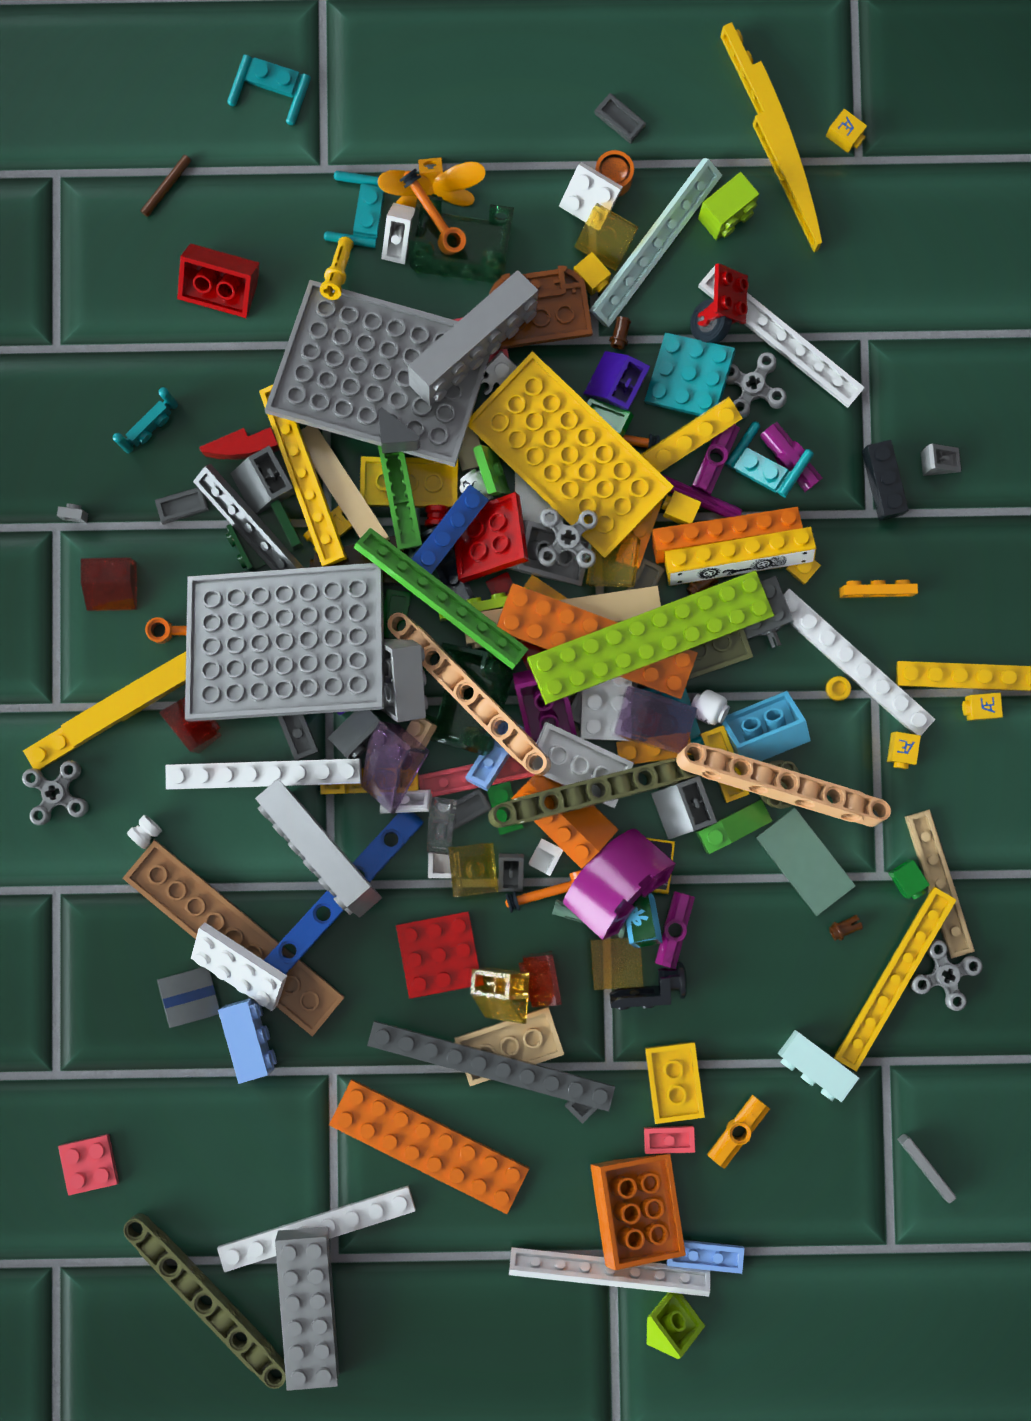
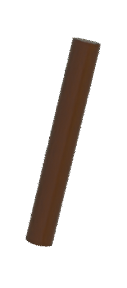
(166, 185)

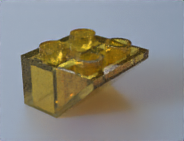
(501, 993)

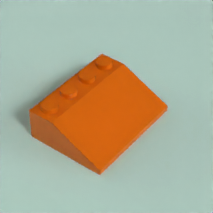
(637, 1211)

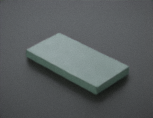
(805, 861)

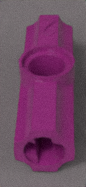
(788, 453)
(710, 470)
(671, 946)

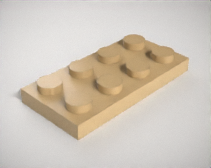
(527, 1042)

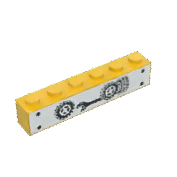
(740, 556)

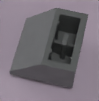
(262, 480)
(355, 733)
(683, 807)

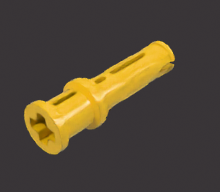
(335, 274)

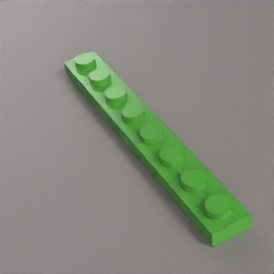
(441, 598)

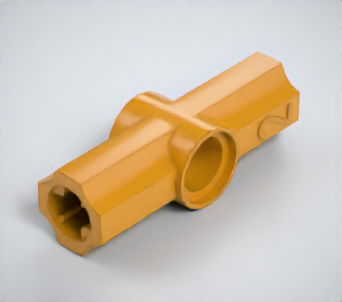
(727, 1144)

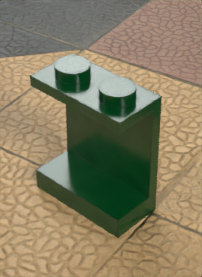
(281, 526)

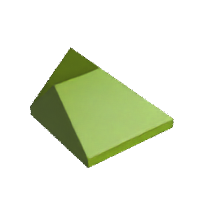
(673, 1325)

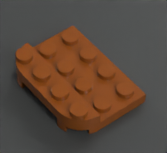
(560, 309)

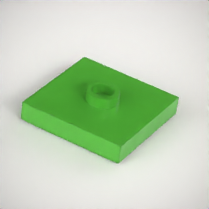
(491, 471)

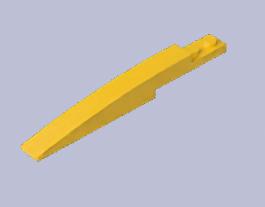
(774, 133)
(108, 712)

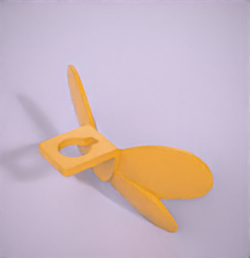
(449, 184)

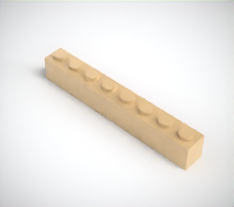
(613, 606)

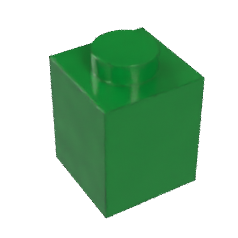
(909, 879)

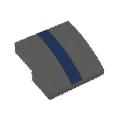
(188, 996)

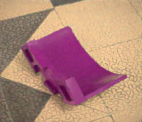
(615, 880)

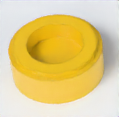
(838, 688)

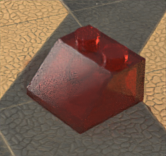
(109, 584)
(194, 734)
(543, 980)

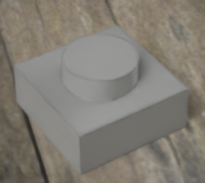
(72, 513)

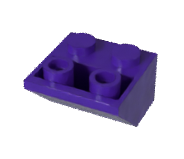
(617, 380)

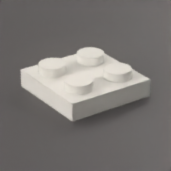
(586, 190)

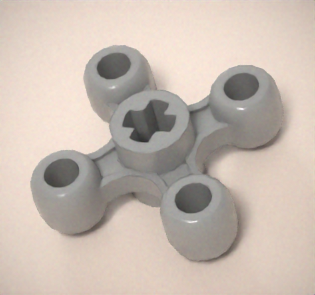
(758, 377)
(560, 530)
(47, 787)
(955, 970)

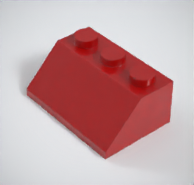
(217, 280)

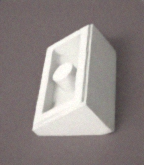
(413, 802)

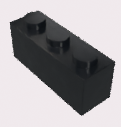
(885, 480)

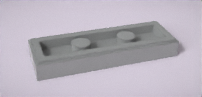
(926, 1168)

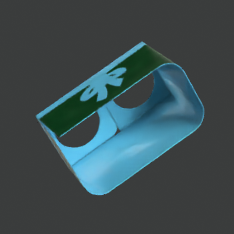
(643, 923)

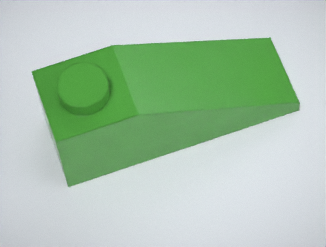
(734, 827)

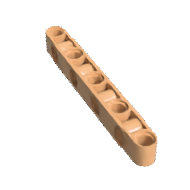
(481, 705)
(766, 781)

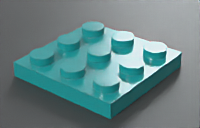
(689, 374)

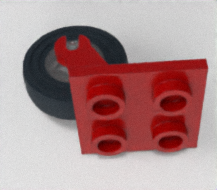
(714, 316)

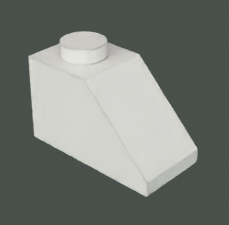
(397, 233)

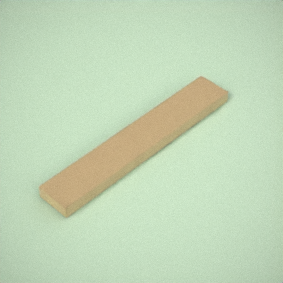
(340, 484)
(938, 875)

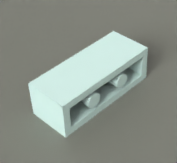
(817, 1067)

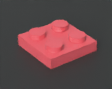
(88, 1164)

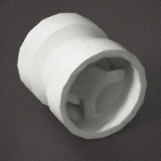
(142, 834)

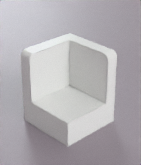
(545, 857)
(438, 866)

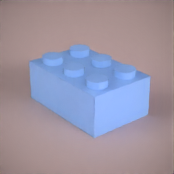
(247, 1040)

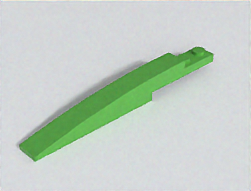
(400, 499)

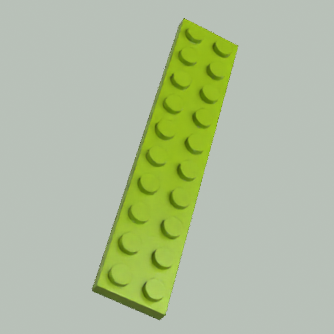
(650, 637)

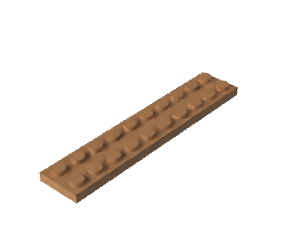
(193, 901)

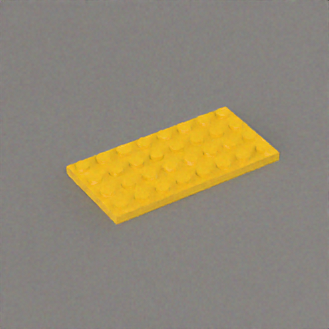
(569, 453)

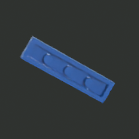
(450, 529)

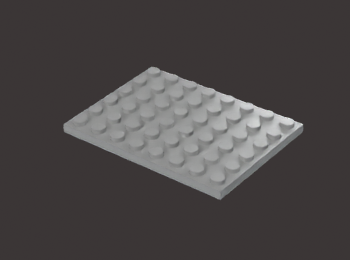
(354, 359)
(284, 642)

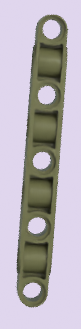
(580, 794)
(221, 1315)

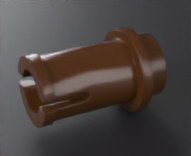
(620, 333)
(701, 585)
(844, 928)

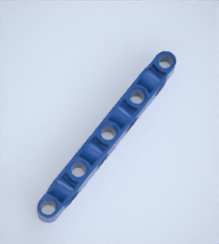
(371, 862)

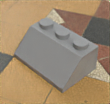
(404, 680)

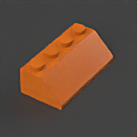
(576, 832)

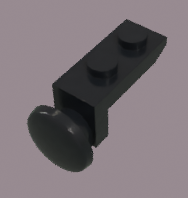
(448, 571)
(652, 996)

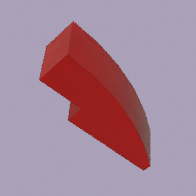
(240, 445)

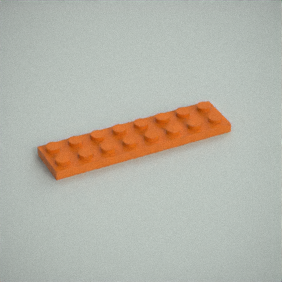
(552, 623)
(429, 1146)

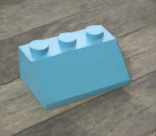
(767, 728)

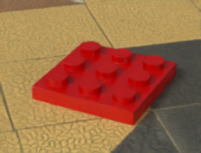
(492, 540)
(437, 954)

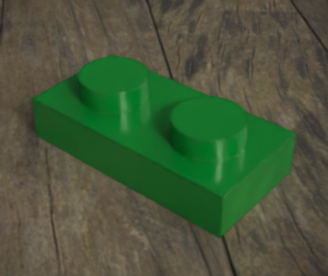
(500, 794)

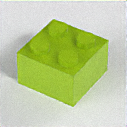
(729, 206)

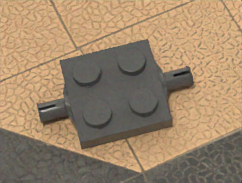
(781, 612)

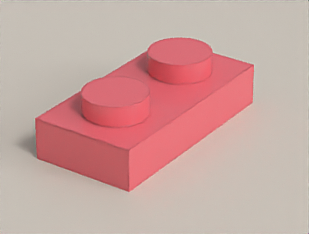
(669, 1139)

